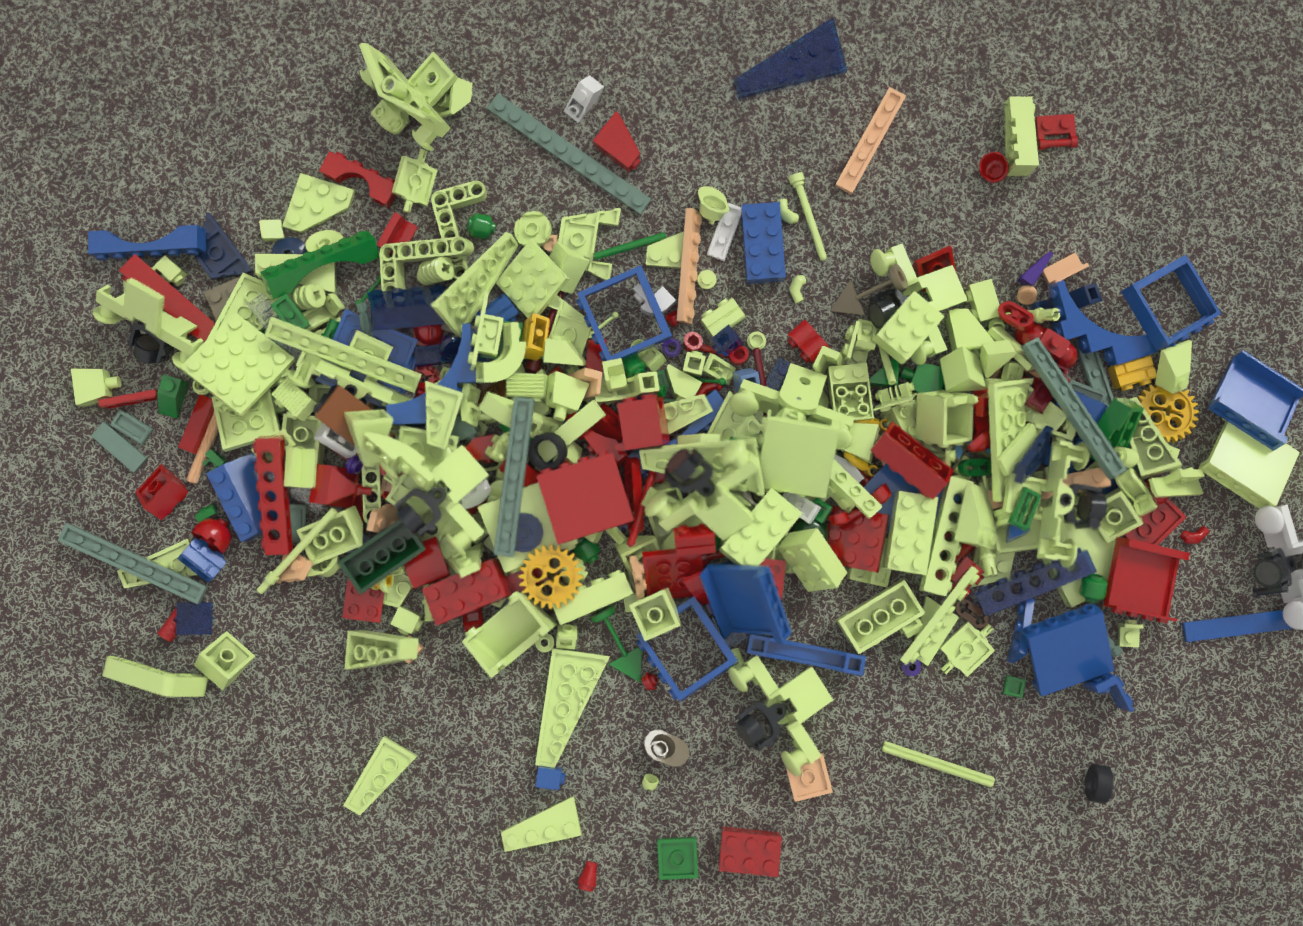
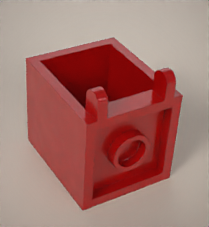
(642, 422)

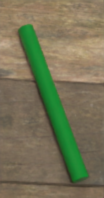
(629, 246)

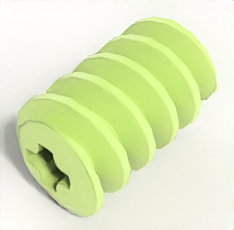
(435, 271)
(308, 296)

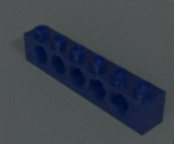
(1083, 567)

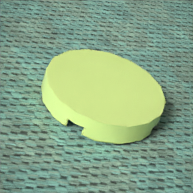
(532, 227)

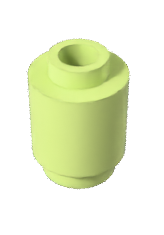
(1127, 456)

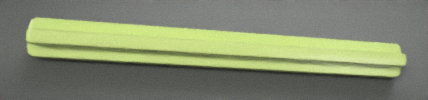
(938, 764)

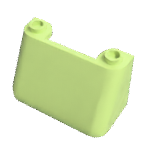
(508, 633)

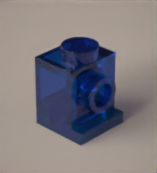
(725, 335)

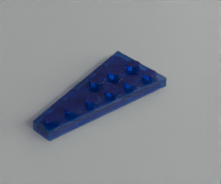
(802, 61)

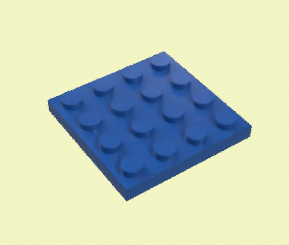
(401, 353)

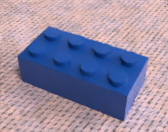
(763, 243)

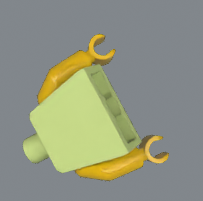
(864, 436)

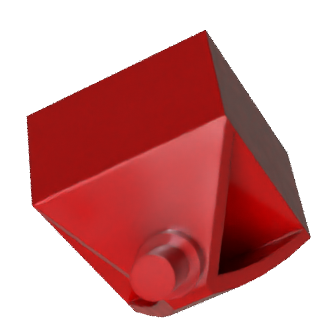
(336, 487)

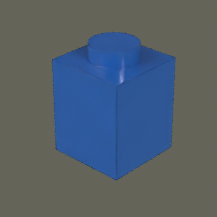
(550, 777)

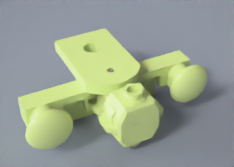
(793, 401)

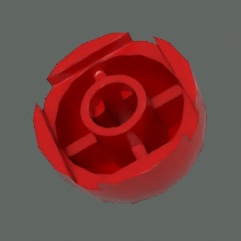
(214, 533)

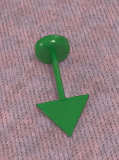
(628, 663)

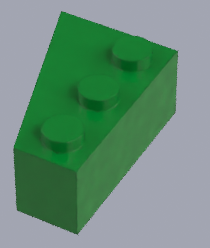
(1120, 422)

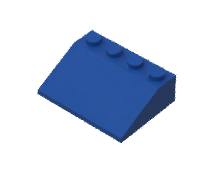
(239, 497)

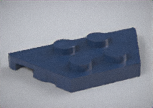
(221, 255)

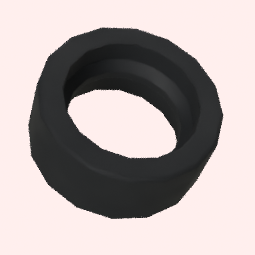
(534, 456)
(1099, 783)

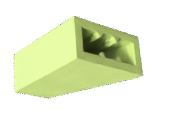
(966, 331)

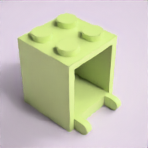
(945, 417)

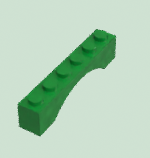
(285, 276)

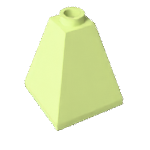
(367, 421)

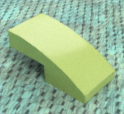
(469, 410)
(879, 579)

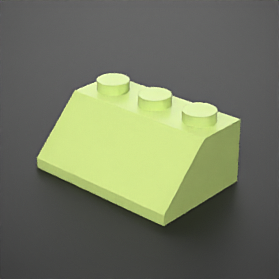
(337, 537)

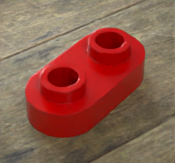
(1017, 316)

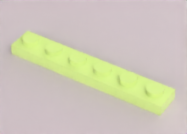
(945, 610)

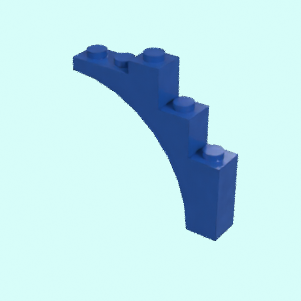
(1092, 337)
(414, 410)

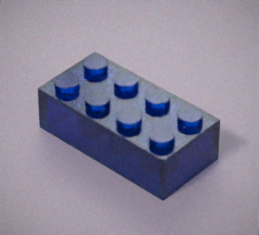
(404, 307)

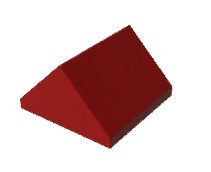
(933, 262)

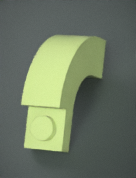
(508, 360)
(637, 386)

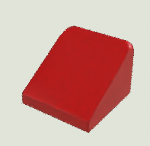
(473, 619)

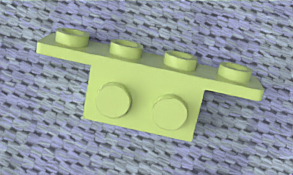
(488, 333)
(1178, 483)
(850, 493)

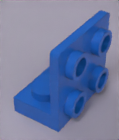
(1114, 685)

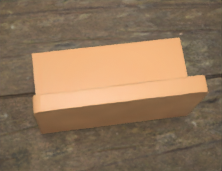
(1063, 269)
(593, 378)

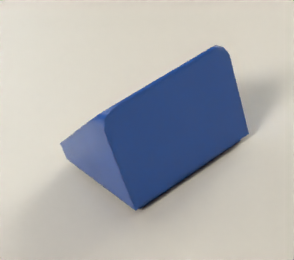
(1014, 533)

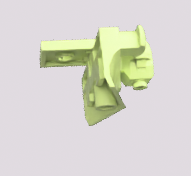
(408, 96)

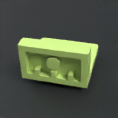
(850, 354)
(903, 416)
(1067, 430)

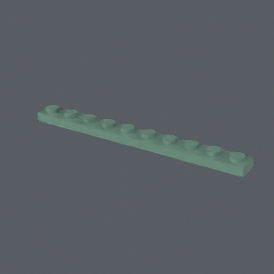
(569, 154)

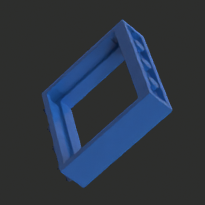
(1194, 288)
(597, 336)
(664, 675)

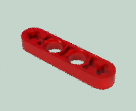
(633, 487)

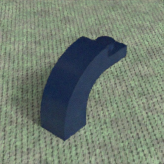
(1082, 297)

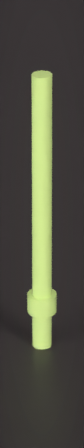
(273, 576)

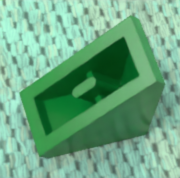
(880, 378)

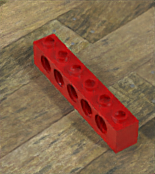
(269, 543)

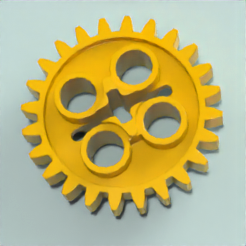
(1187, 411)
(560, 592)

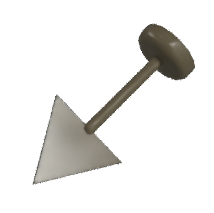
(849, 300)

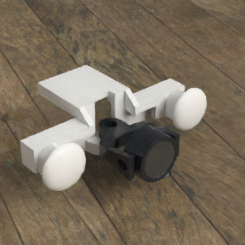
(1277, 570)

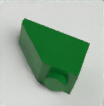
(171, 395)

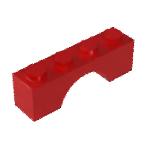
(338, 169)

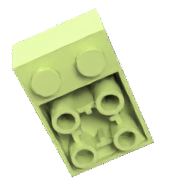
(850, 390)

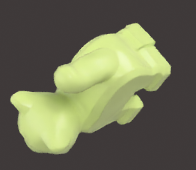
(499, 449)

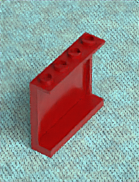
(584, 497)
(1142, 579)

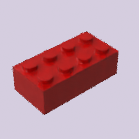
(912, 460)
(463, 595)

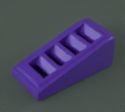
(1033, 273)

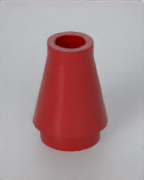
(587, 879)

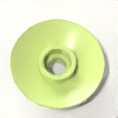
(322, 238)

